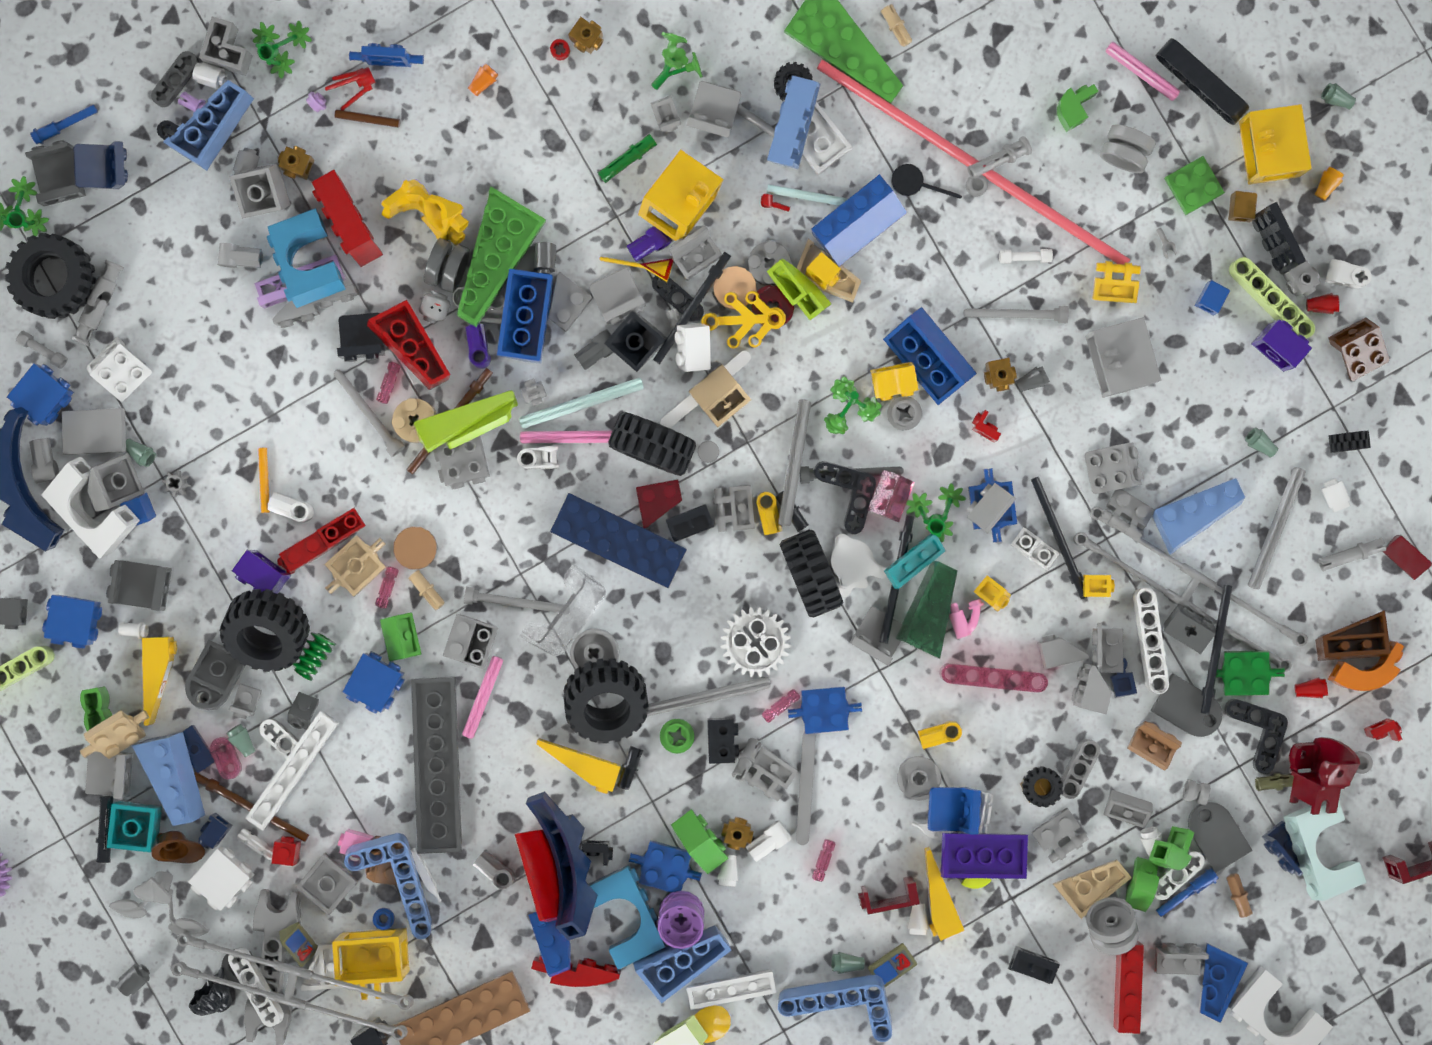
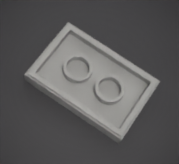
(94, 431)

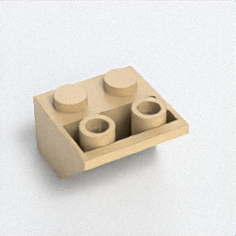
(719, 395)

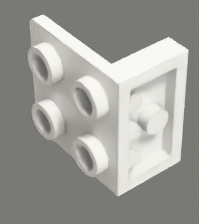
(118, 370)

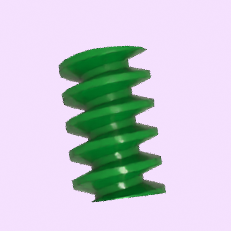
(313, 655)

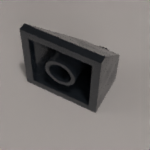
(635, 341)

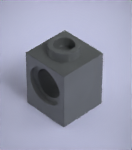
(13, 612)

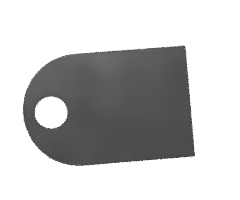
(214, 674)
(1182, 708)
(1218, 836)

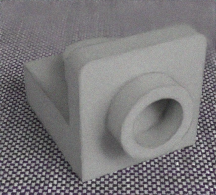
(245, 701)

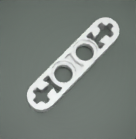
(259, 983)

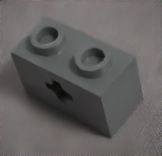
(1195, 638)

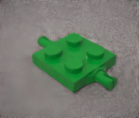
(1247, 673)

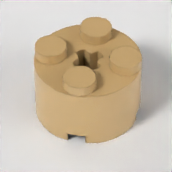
(403, 416)

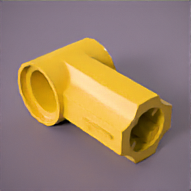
(769, 516)
(936, 735)

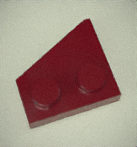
(657, 500)

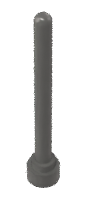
(807, 474)

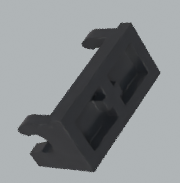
(689, 523)
(1033, 965)

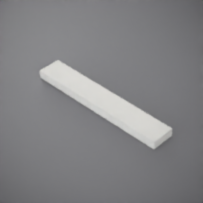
(292, 770)

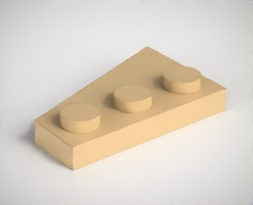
(846, 286)
(1092, 885)

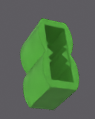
(95, 704)

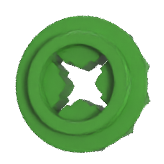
(681, 745)

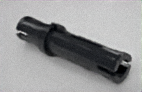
(103, 852)

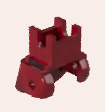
(1331, 770)

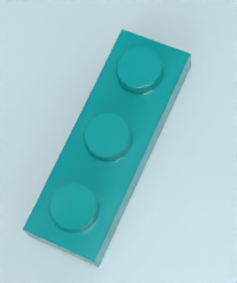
(914, 561)

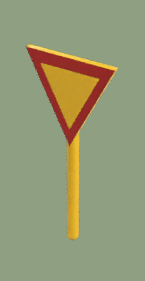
(659, 268)

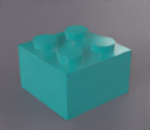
(134, 826)

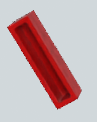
(1128, 990)

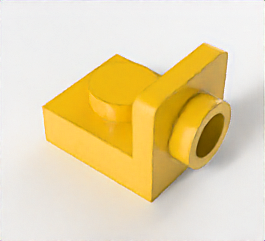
(1098, 585)
(993, 593)

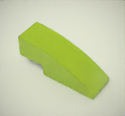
(798, 289)

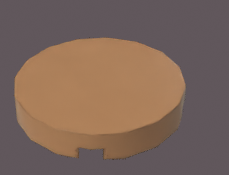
(415, 548)

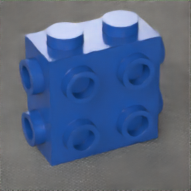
(41, 394)
(72, 620)
(374, 682)

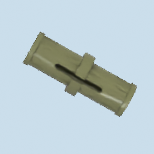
(1276, 782)

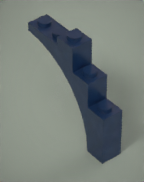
(23, 513)
(572, 865)

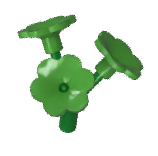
(675, 58)

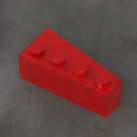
(345, 218)
(410, 343)

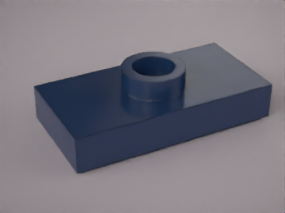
(197, 749)

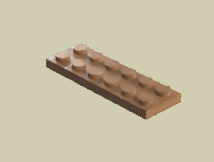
(467, 1014)

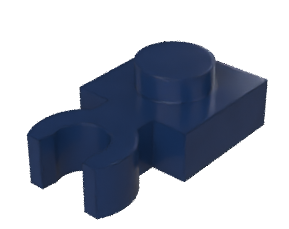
(1123, 683)

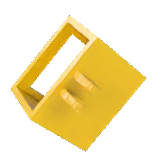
(1278, 144)
(681, 195)
(371, 957)

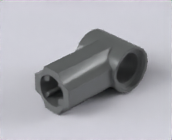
(594, 351)

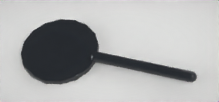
(909, 179)

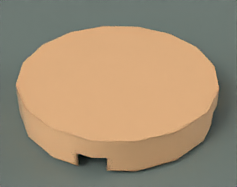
(734, 280)

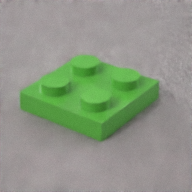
(1194, 185)

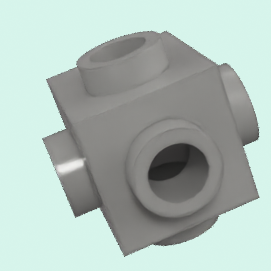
(1302, 279)

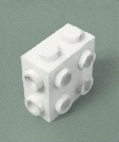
(222, 879)

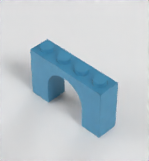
(287, 239)
(646, 940)

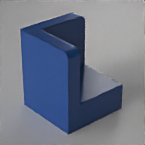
(1212, 297)
(141, 508)

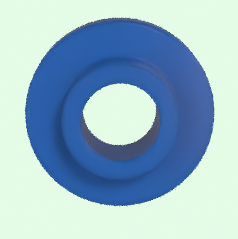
(383, 925)

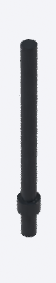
(714, 273)
(905, 538)
(1075, 576)
(1208, 691)

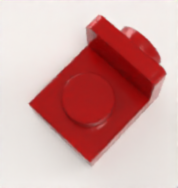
(986, 430)
(1380, 730)

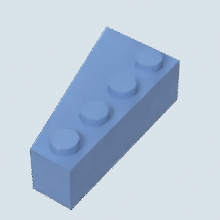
(794, 122)
(211, 125)
(1194, 514)
(172, 776)
(673, 968)

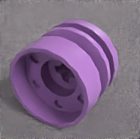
(681, 930)

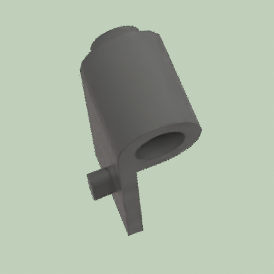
(539, 258)

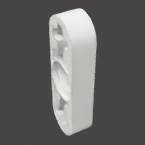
(278, 728)
(1186, 876)

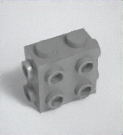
(462, 463)

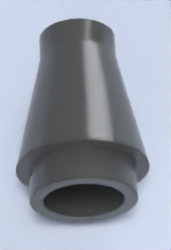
(1033, 379)

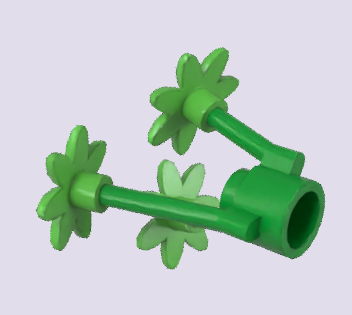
(269, 50)
(16, 217)
(936, 522)

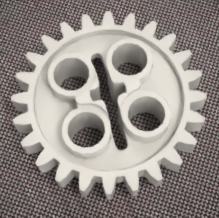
(739, 654)

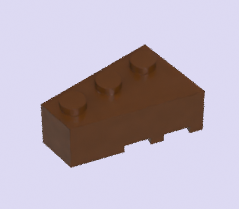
(1358, 640)

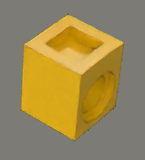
(823, 271)

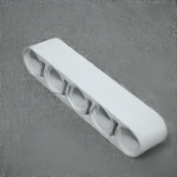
(1157, 649)

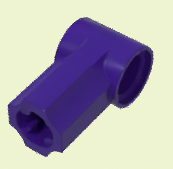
(652, 241)
(478, 344)

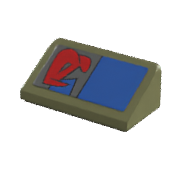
(298, 943)
(893, 964)

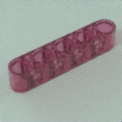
(1003, 681)

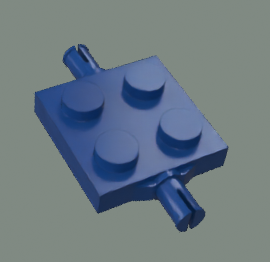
(386, 56)
(1009, 516)
(824, 710)
(665, 867)

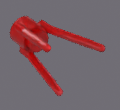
(362, 77)

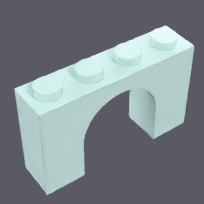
(1320, 881)

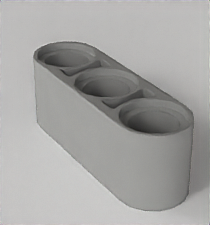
(1088, 762)

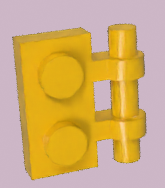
(1116, 289)

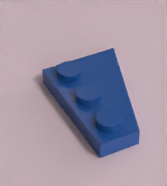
(552, 945)
(1220, 982)

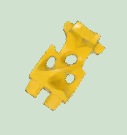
(439, 215)

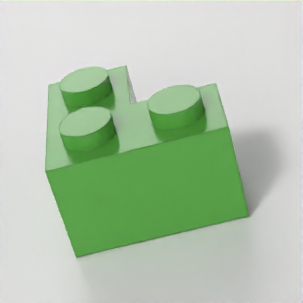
(700, 841)

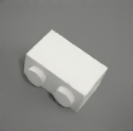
(693, 347)

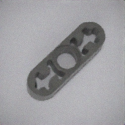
(159, 88)

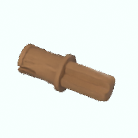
(1239, 895)

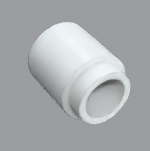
(209, 75)
(1336, 495)

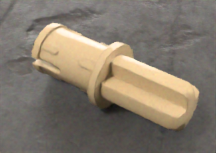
(896, 25)
(426, 590)

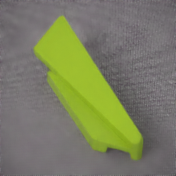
(465, 422)

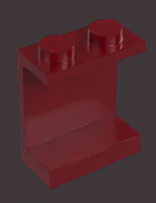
(1401, 873)
(910, 899)

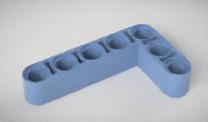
(402, 876)
(842, 999)

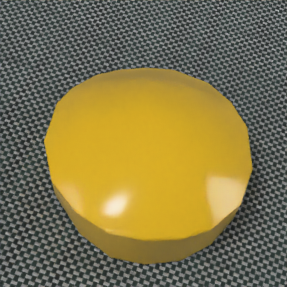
(714, 1021)

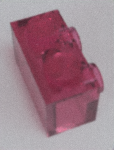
(891, 496)

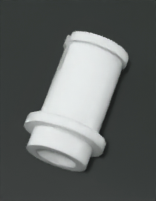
(131, 629)

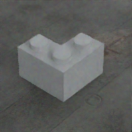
(220, 49)

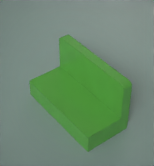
(400, 636)

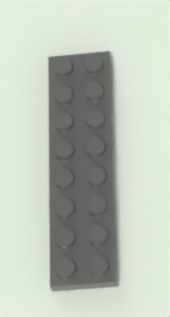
(436, 765)

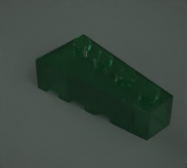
(929, 612)

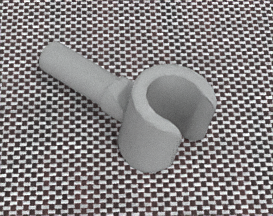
(1166, 244)

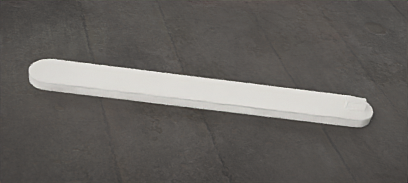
(690, 403)

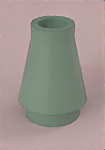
(1337, 96)
(1261, 442)
(140, 453)
(241, 740)
(846, 963)

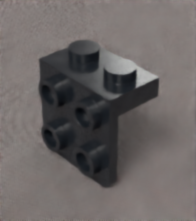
(358, 339)

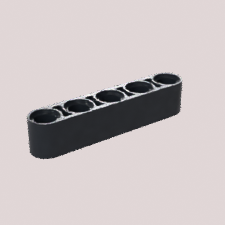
(1202, 81)

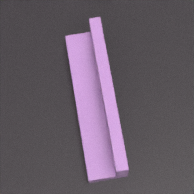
(278, 295)

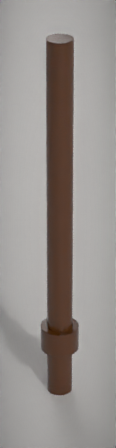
(475, 388)
(213, 786)

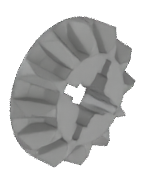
(914, 411)

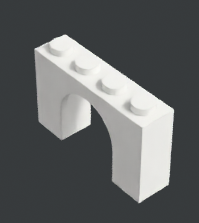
(65, 498)
(1250, 1005)

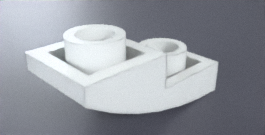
(1035, 549)

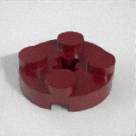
(774, 294)

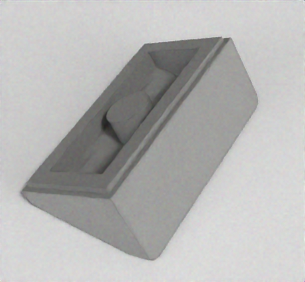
(1128, 809)

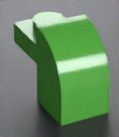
(1070, 109)
(1174, 852)
(1143, 885)

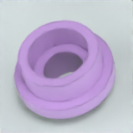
(316, 101)

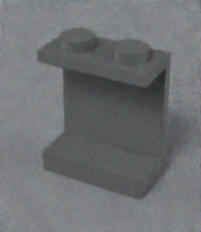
(55, 173)
(139, 585)

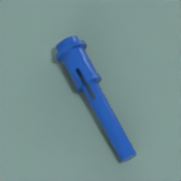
(53, 129)
(1196, 886)

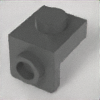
(302, 711)

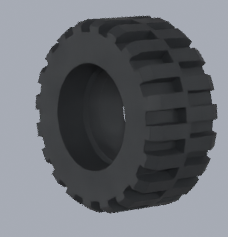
(26, 261)
(652, 443)
(811, 573)
(270, 612)
(602, 678)

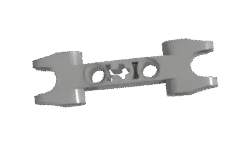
(271, 921)

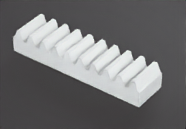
(731, 989)

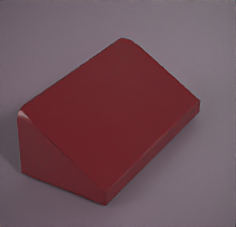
(1407, 557)

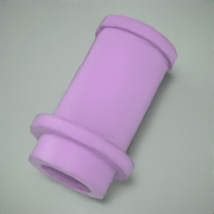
(192, 103)

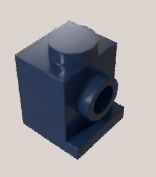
(214, 831)

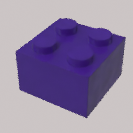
(1282, 345)
(260, 572)

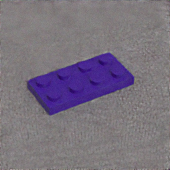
(984, 856)

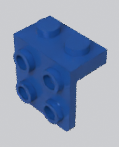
(954, 809)

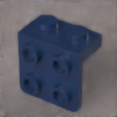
(100, 165)
(1280, 844)

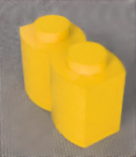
(894, 380)

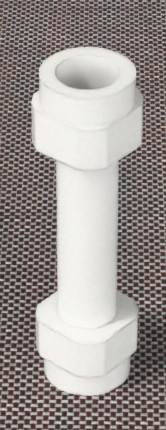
(1007, 256)

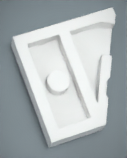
(322, 965)

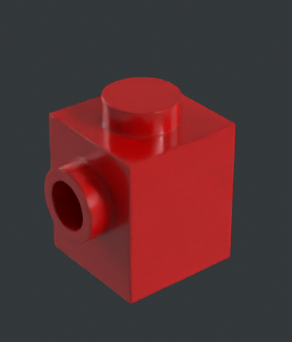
(286, 851)

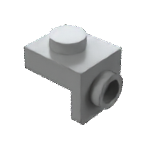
(666, 114)

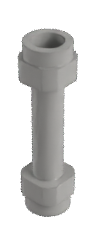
(27, 340)

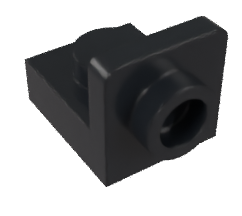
(595, 847)

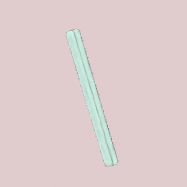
(581, 402)

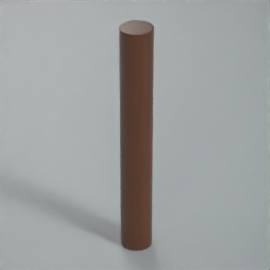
(366, 118)

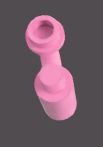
(959, 620)

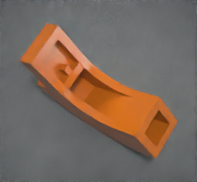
(1372, 678)

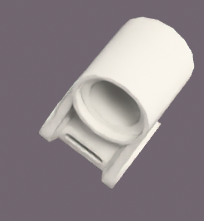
(1344, 274)
(540, 458)

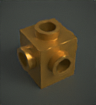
(580, 32)
(295, 162)
(1000, 366)
(733, 825)

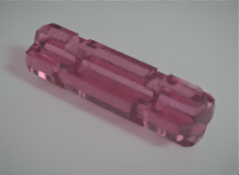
(388, 382)
(386, 587)
(781, 705)
(823, 860)

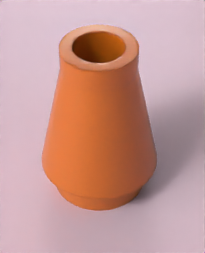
(483, 79)

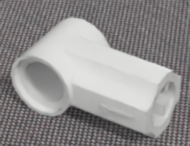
(289, 507)
(772, 838)

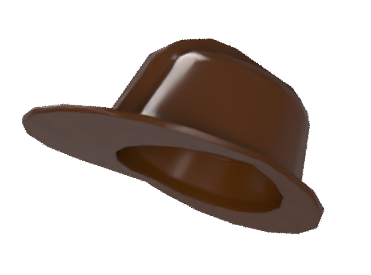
(175, 847)

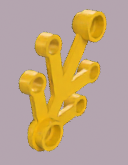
(747, 318)

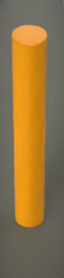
(264, 483)

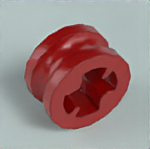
(557, 42)

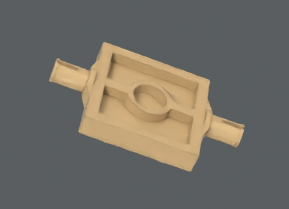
(355, 565)
(114, 734)

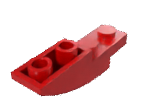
(322, 540)
(585, 975)

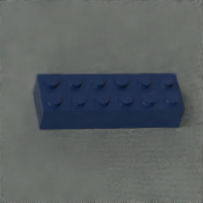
(618, 540)

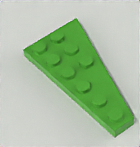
(837, 39)
(500, 245)

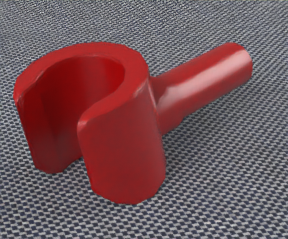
(767, 202)

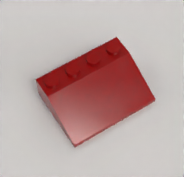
(540, 873)

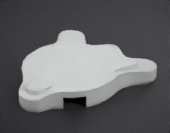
(853, 563)

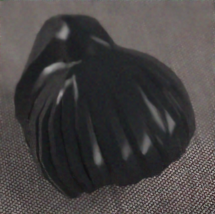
(211, 998)

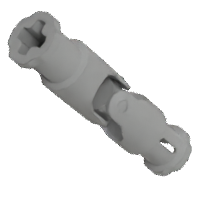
(92, 316)

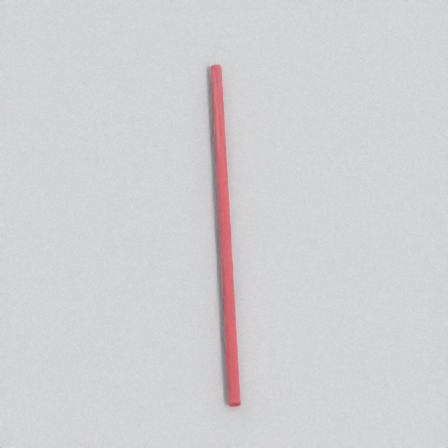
(968, 160)

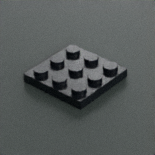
(1278, 238)

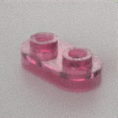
(223, 759)

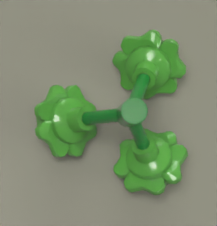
(843, 390)

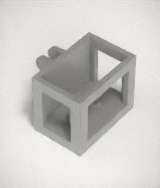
(1123, 357)

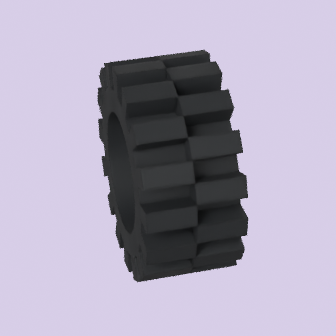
(786, 71)
(1349, 441)
(1042, 800)

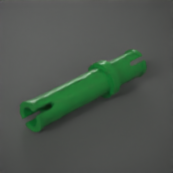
(623, 161)

